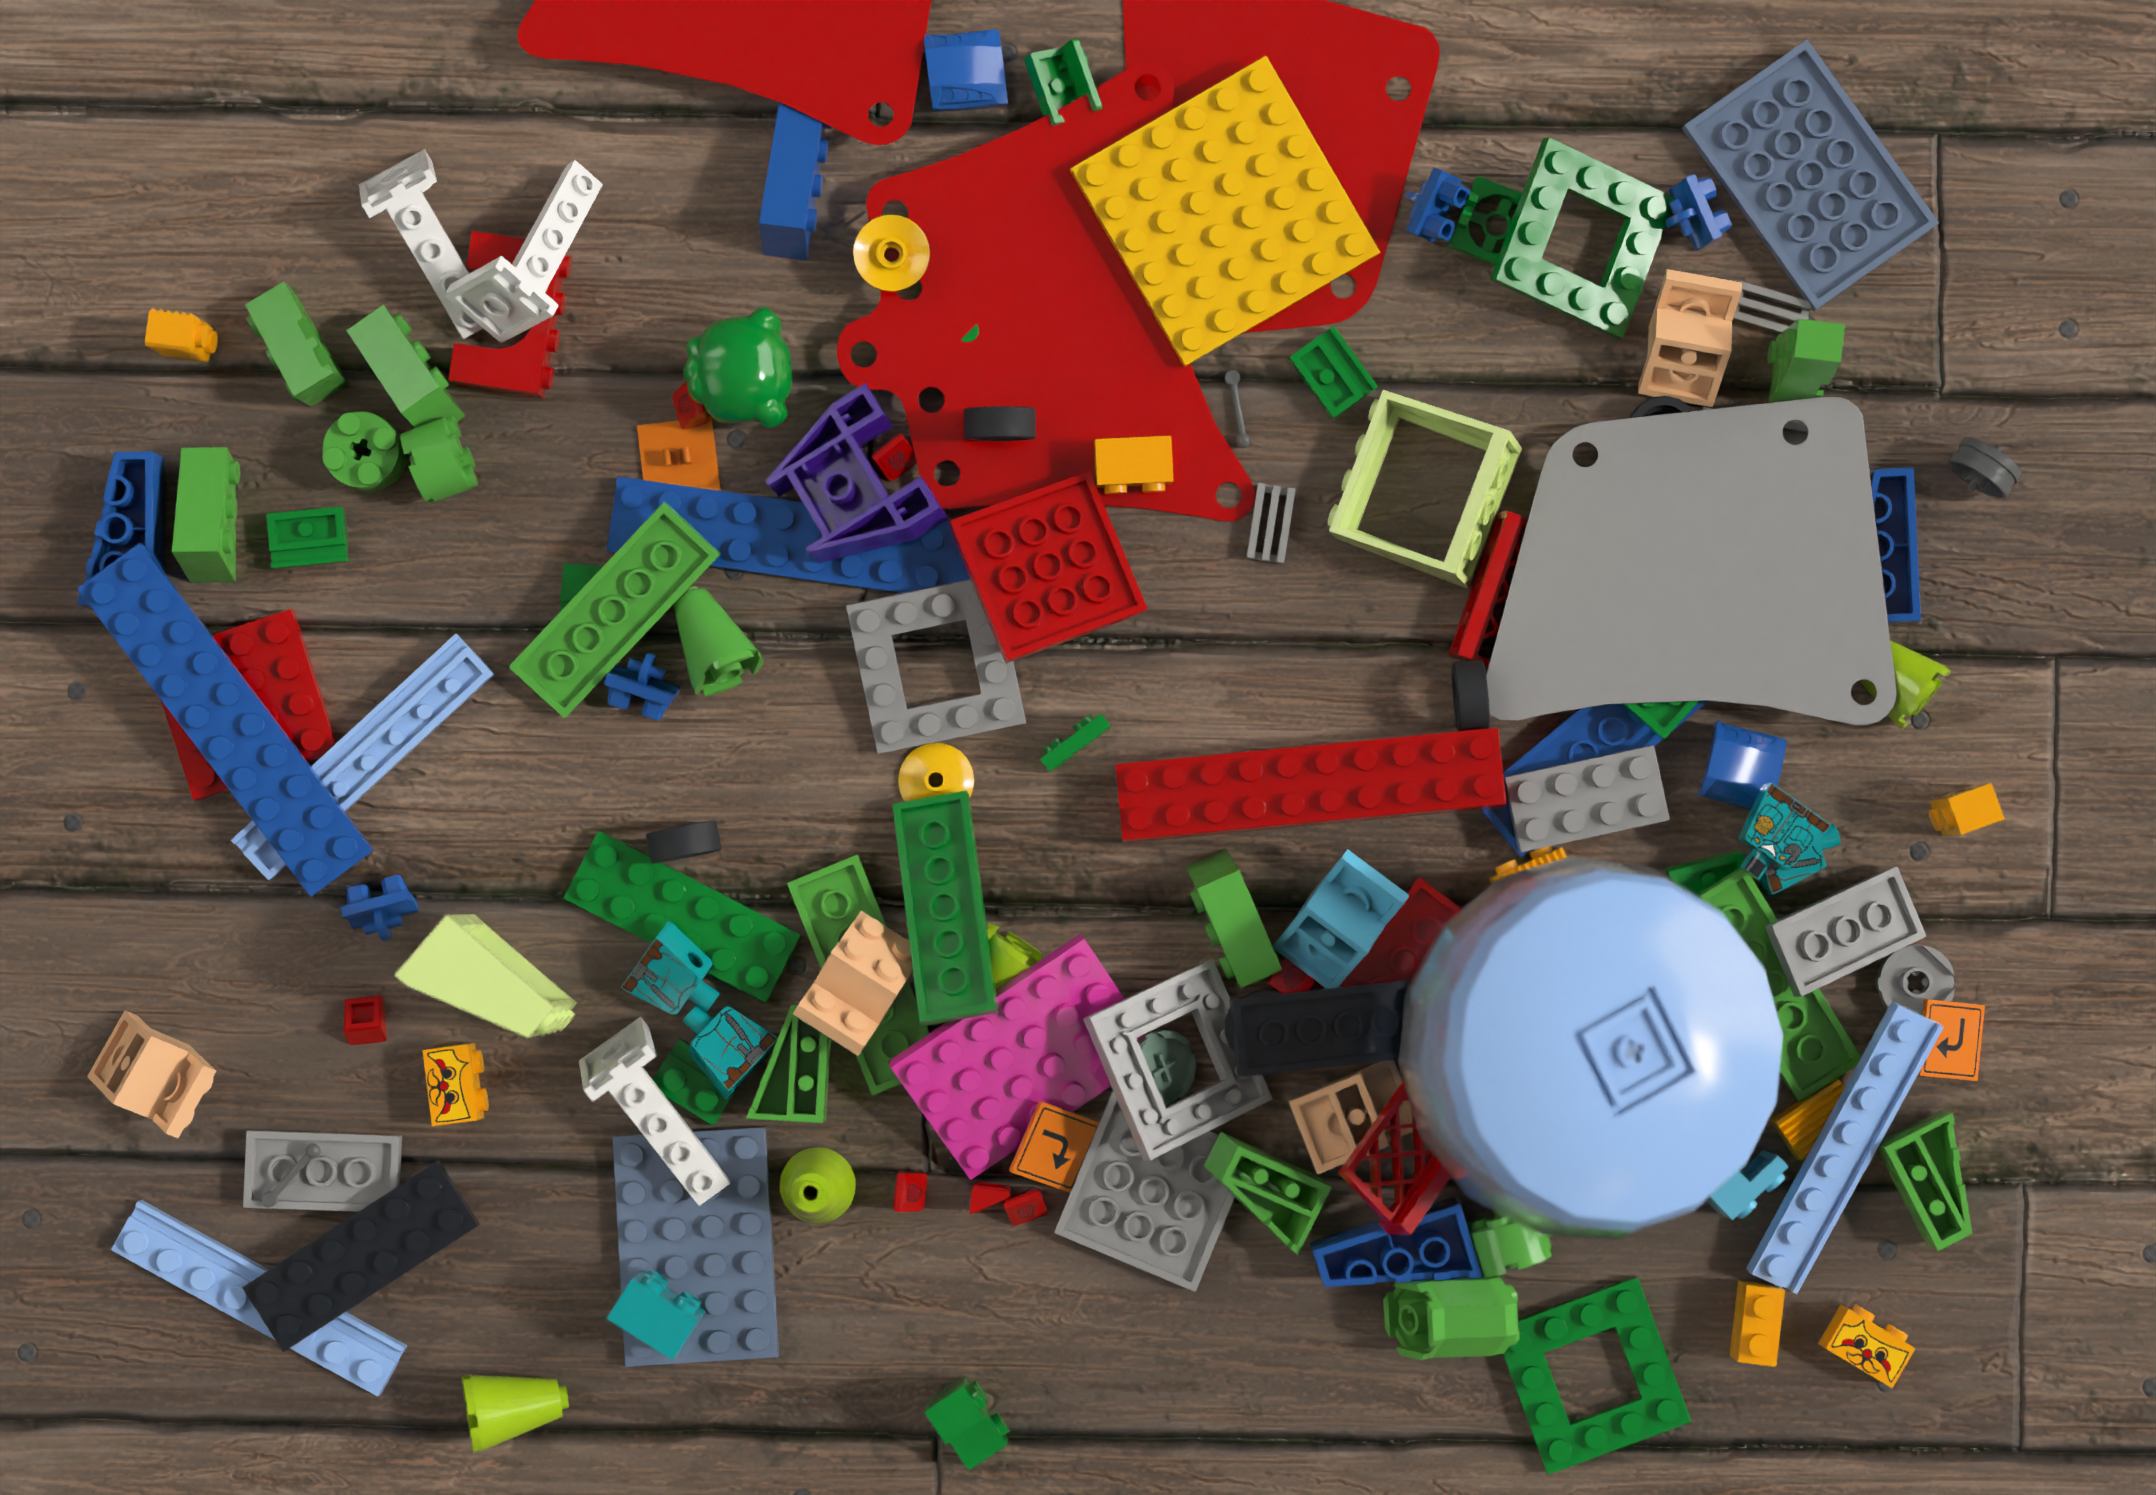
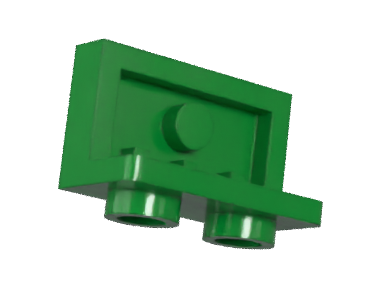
(1061, 78)

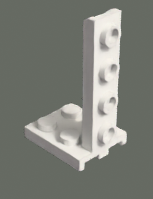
(401, 194)
(513, 296)
(619, 1069)

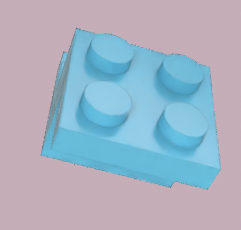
(1340, 921)
(1739, 1192)

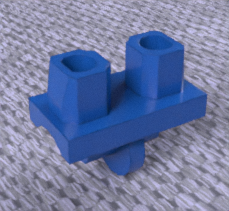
(1433, 204)
(1694, 214)
(643, 681)
(381, 912)

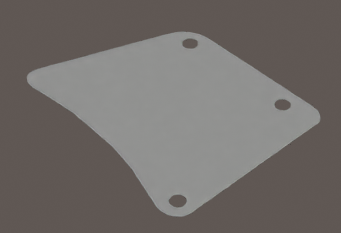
(1701, 569)

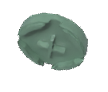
(1169, 1062)

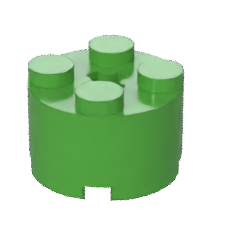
(438, 460)
(360, 472)
(1506, 1245)

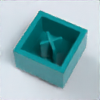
(657, 1313)

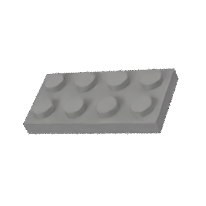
(1586, 798)
(1845, 931)
(344, 1177)

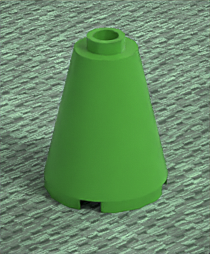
(713, 644)

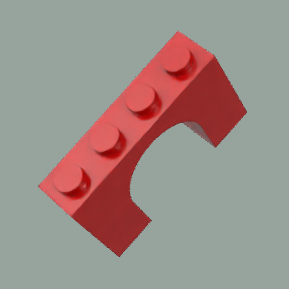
(523, 366)

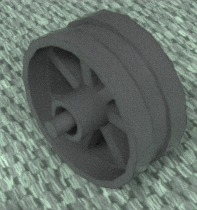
(1984, 468)

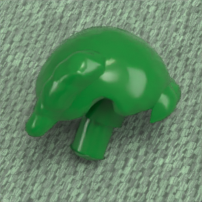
(741, 369)

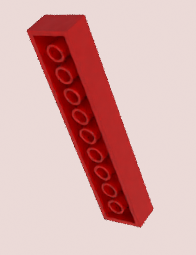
(1310, 785)

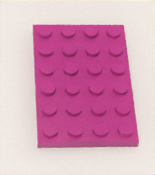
(989, 1071)

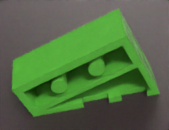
(295, 345)
(1804, 359)
(404, 368)
(206, 515)
(1232, 919)
(795, 1076)
(1929, 1178)
(1271, 1188)

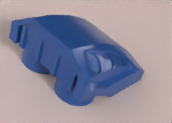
(966, 71)
(1741, 764)

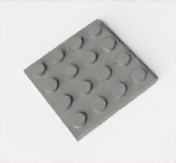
(1147, 1212)

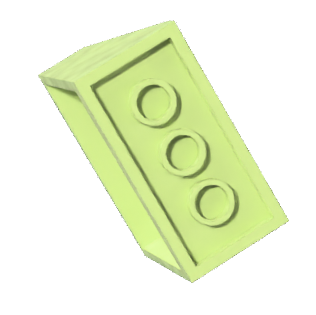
(1481, 507)
(487, 977)

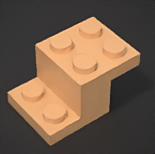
(1690, 337)
(857, 983)
(152, 1074)
(1344, 1110)

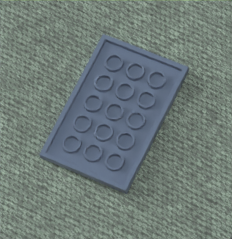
(1810, 175)
(708, 1250)

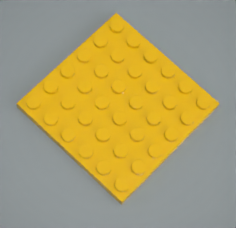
(1225, 211)

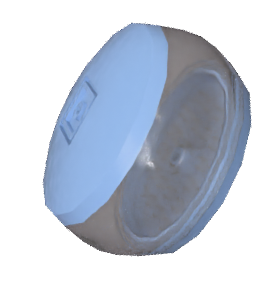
(1590, 1049)

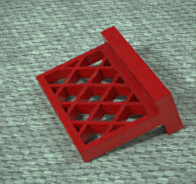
(1486, 588)
(1420, 1191)

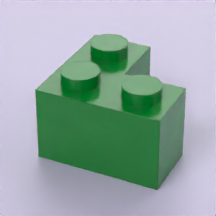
(966, 1422)

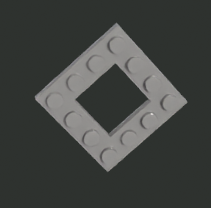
(903, 727)
(1114, 1037)

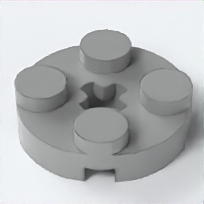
(1912, 960)

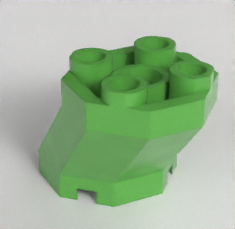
(1452, 1317)

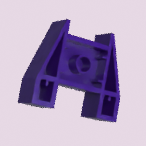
(844, 488)

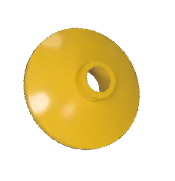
(891, 233)
(932, 759)

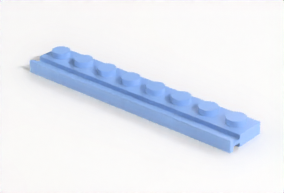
(385, 736)
(1844, 1147)
(217, 1277)

